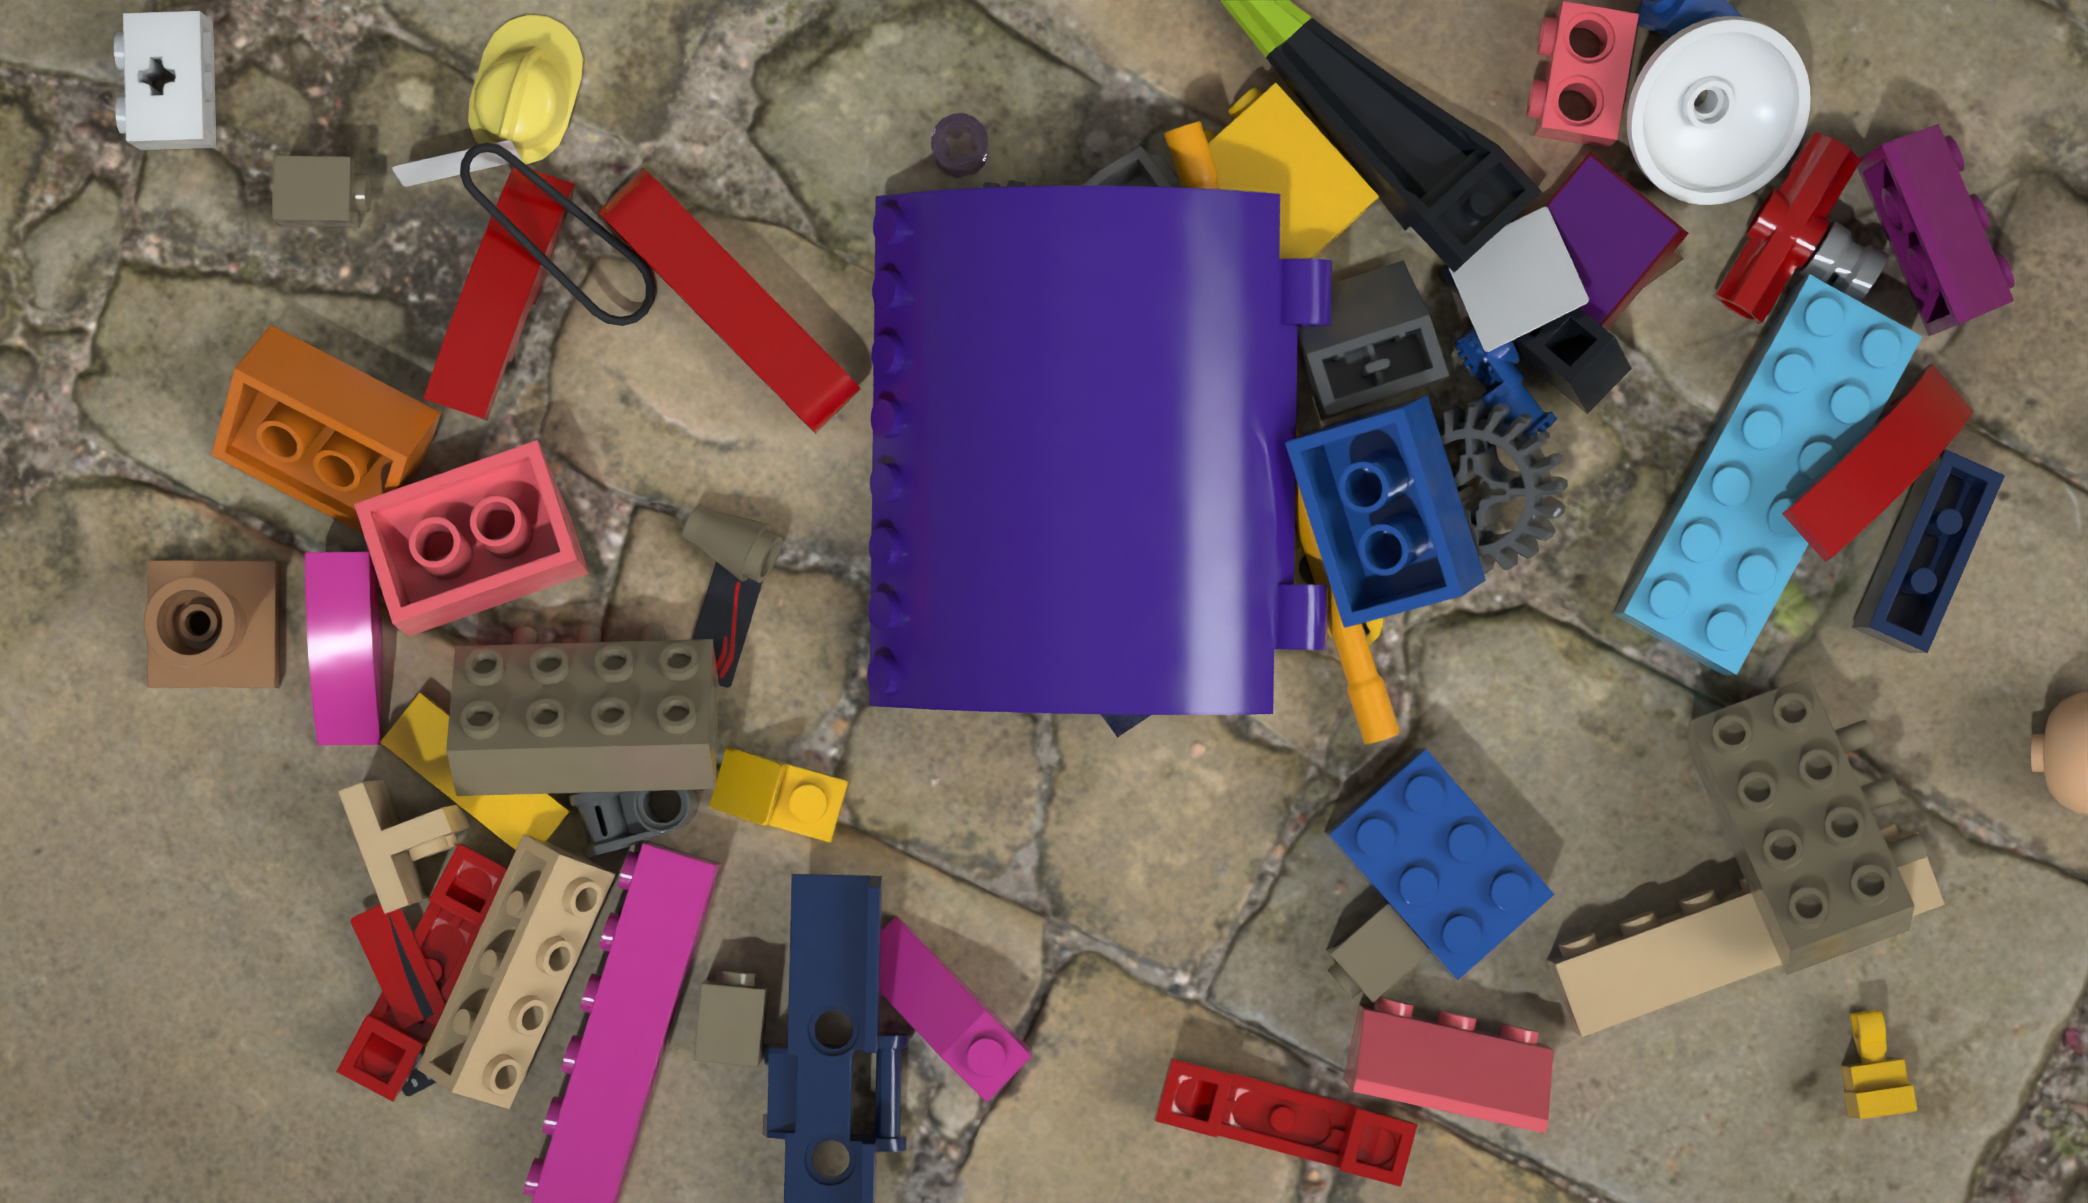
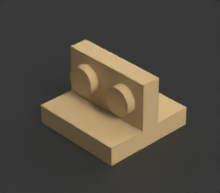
(394, 846)

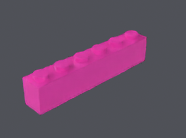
(626, 1027)

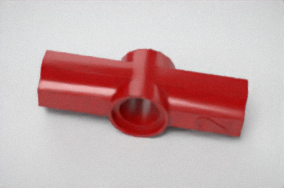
(1787, 227)

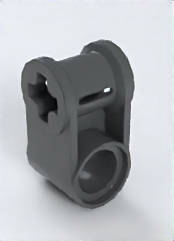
(626, 817)

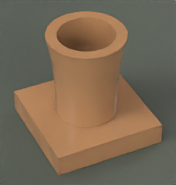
(243, 631)

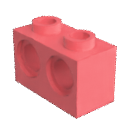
(1597, 78)

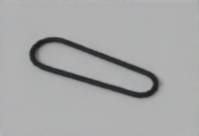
(537, 253)

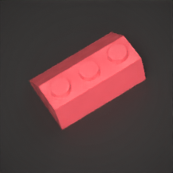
(470, 539)
(1450, 1065)

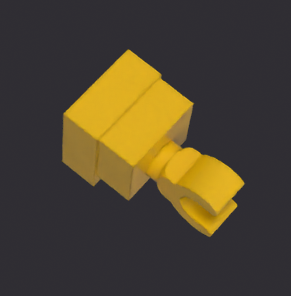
(1877, 1083)

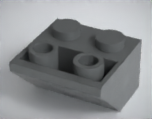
(1375, 346)

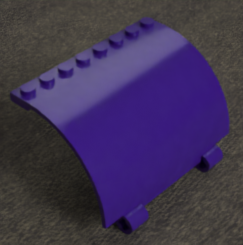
(1086, 450)

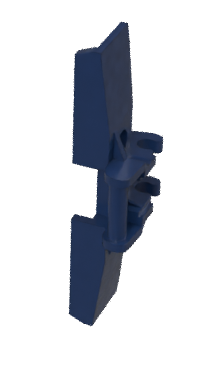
(810, 1082)

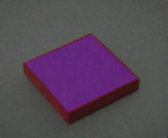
(1611, 236)

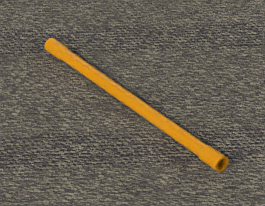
(1364, 684)

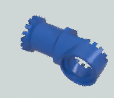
(1502, 380)

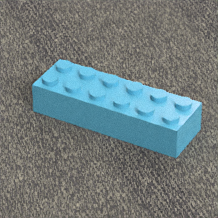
(1789, 420)

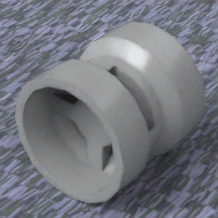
(1844, 263)

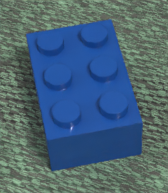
(1385, 512)
(1439, 863)

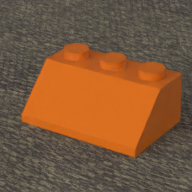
(320, 427)

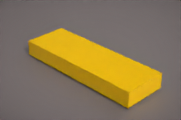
(421, 742)

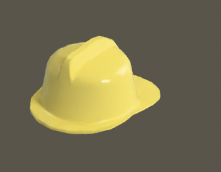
(526, 86)

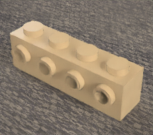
(516, 972)

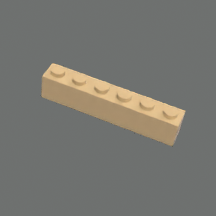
(1684, 952)

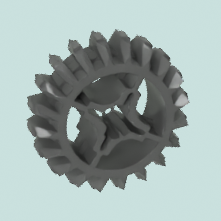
(1531, 481)

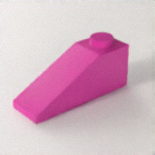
(948, 1012)

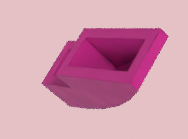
(344, 647)

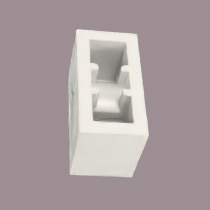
(186, 110)

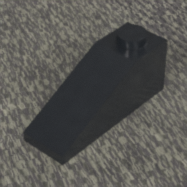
(1571, 354)

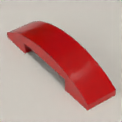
(1880, 464)
(381, 1051)
(1286, 1120)

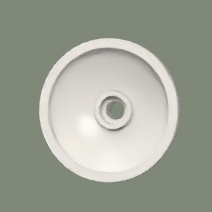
(1743, 127)

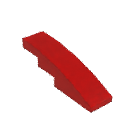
(496, 298)

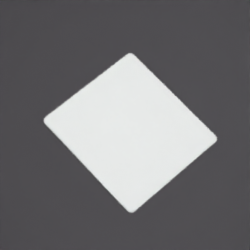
(1519, 280)

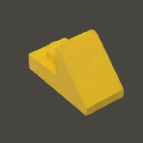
(778, 794)

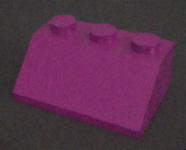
(1936, 229)

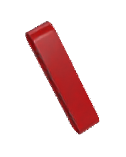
(729, 300)

